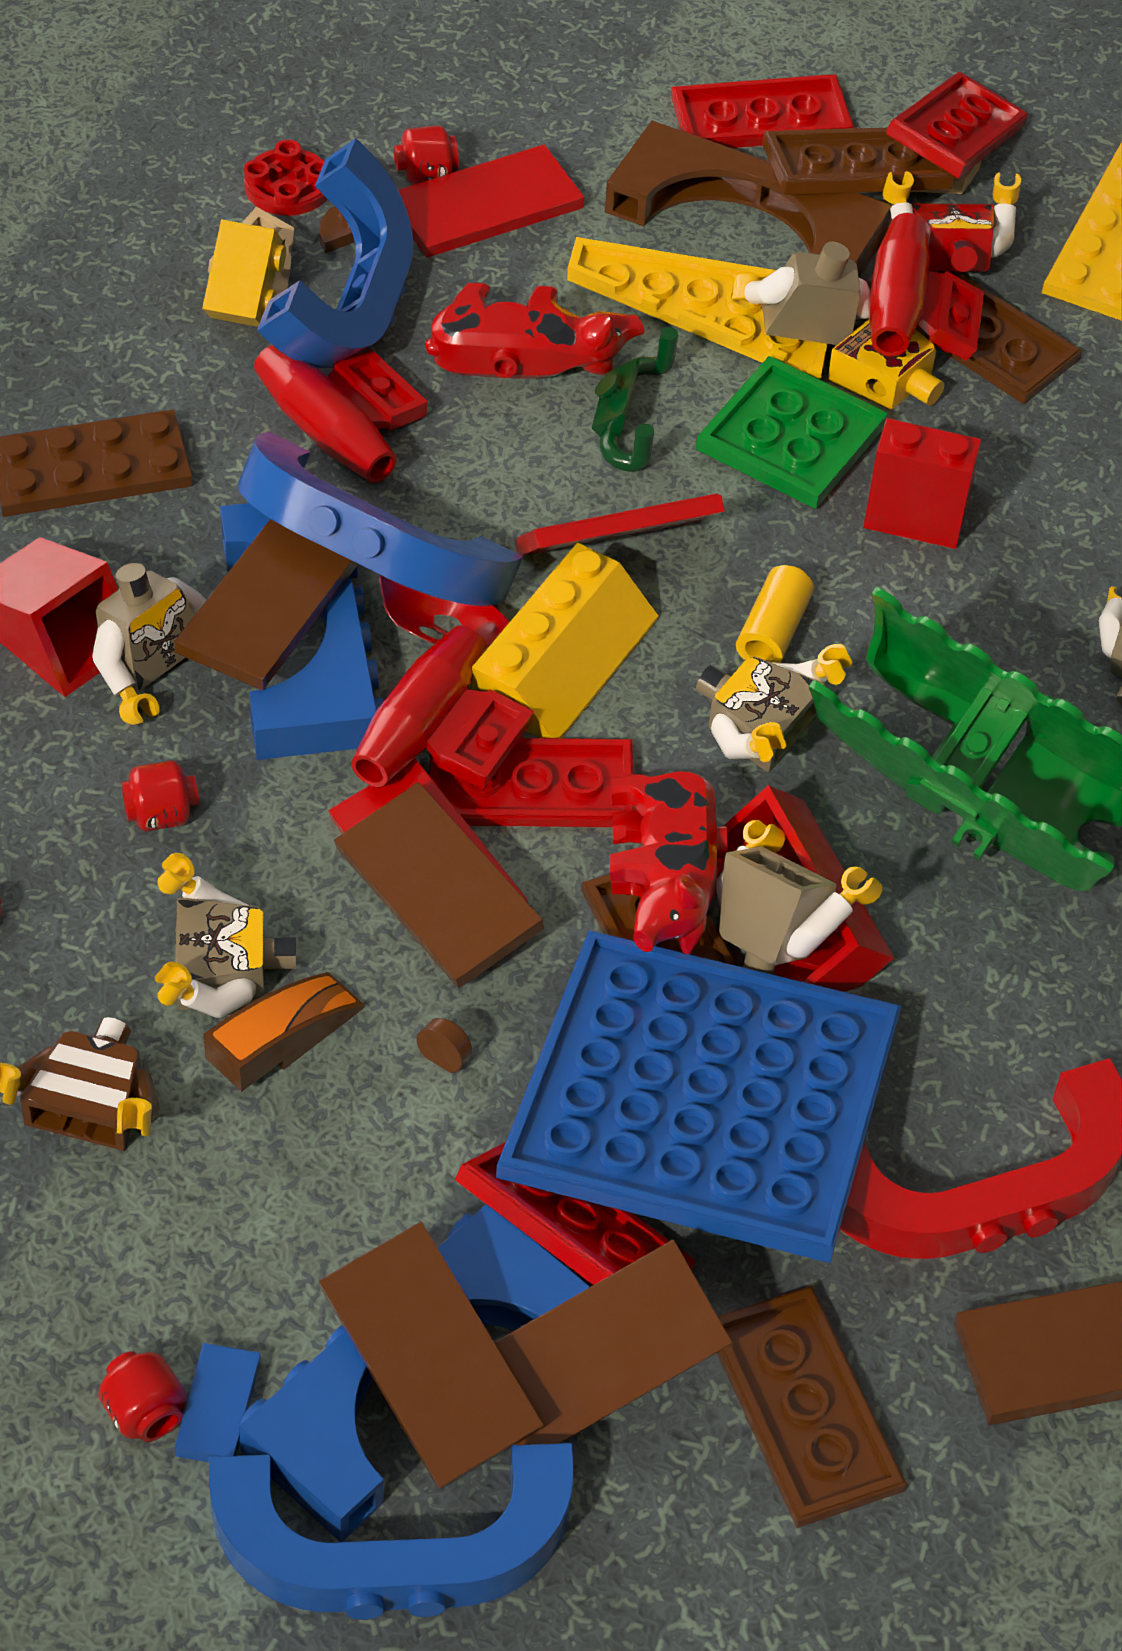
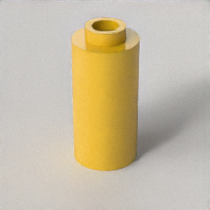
(775, 614)

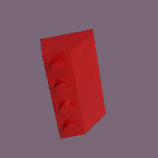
(855, 947)

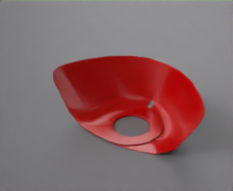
(416, 609)

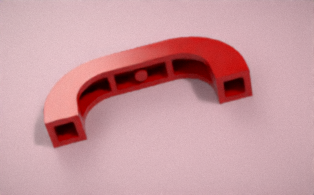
(1003, 1205)

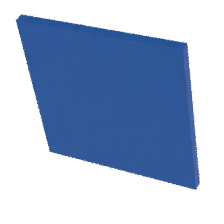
(703, 1096)

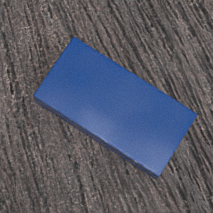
(217, 1402)

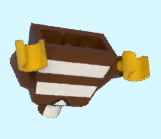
(85, 1087)

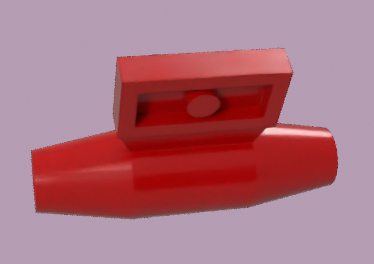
(911, 295)
(344, 407)
(434, 710)

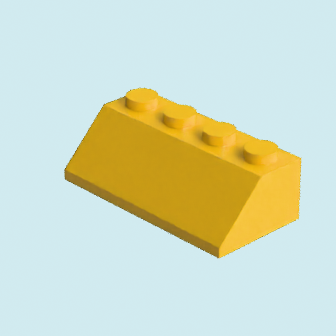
(566, 641)

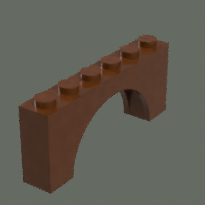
(680, 168)

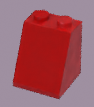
(921, 483)
(51, 610)

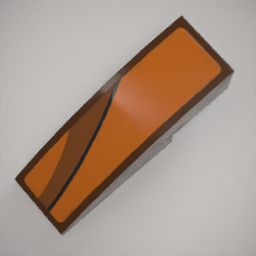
(278, 1028)

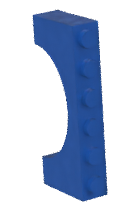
(332, 696)
(314, 1415)

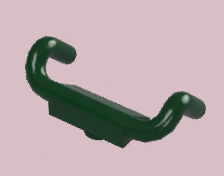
(614, 398)

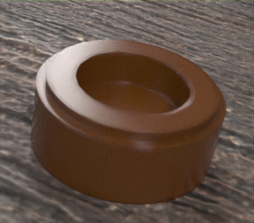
(444, 1044)

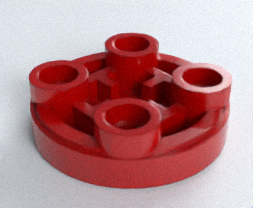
(284, 180)

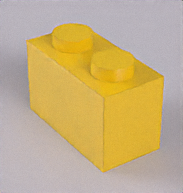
(243, 272)

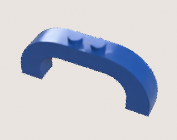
(382, 232)
(446, 568)
(392, 1573)

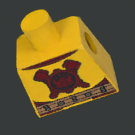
(885, 378)

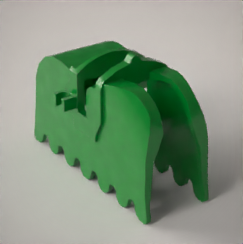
(1048, 788)

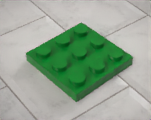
(791, 432)

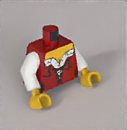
(961, 234)

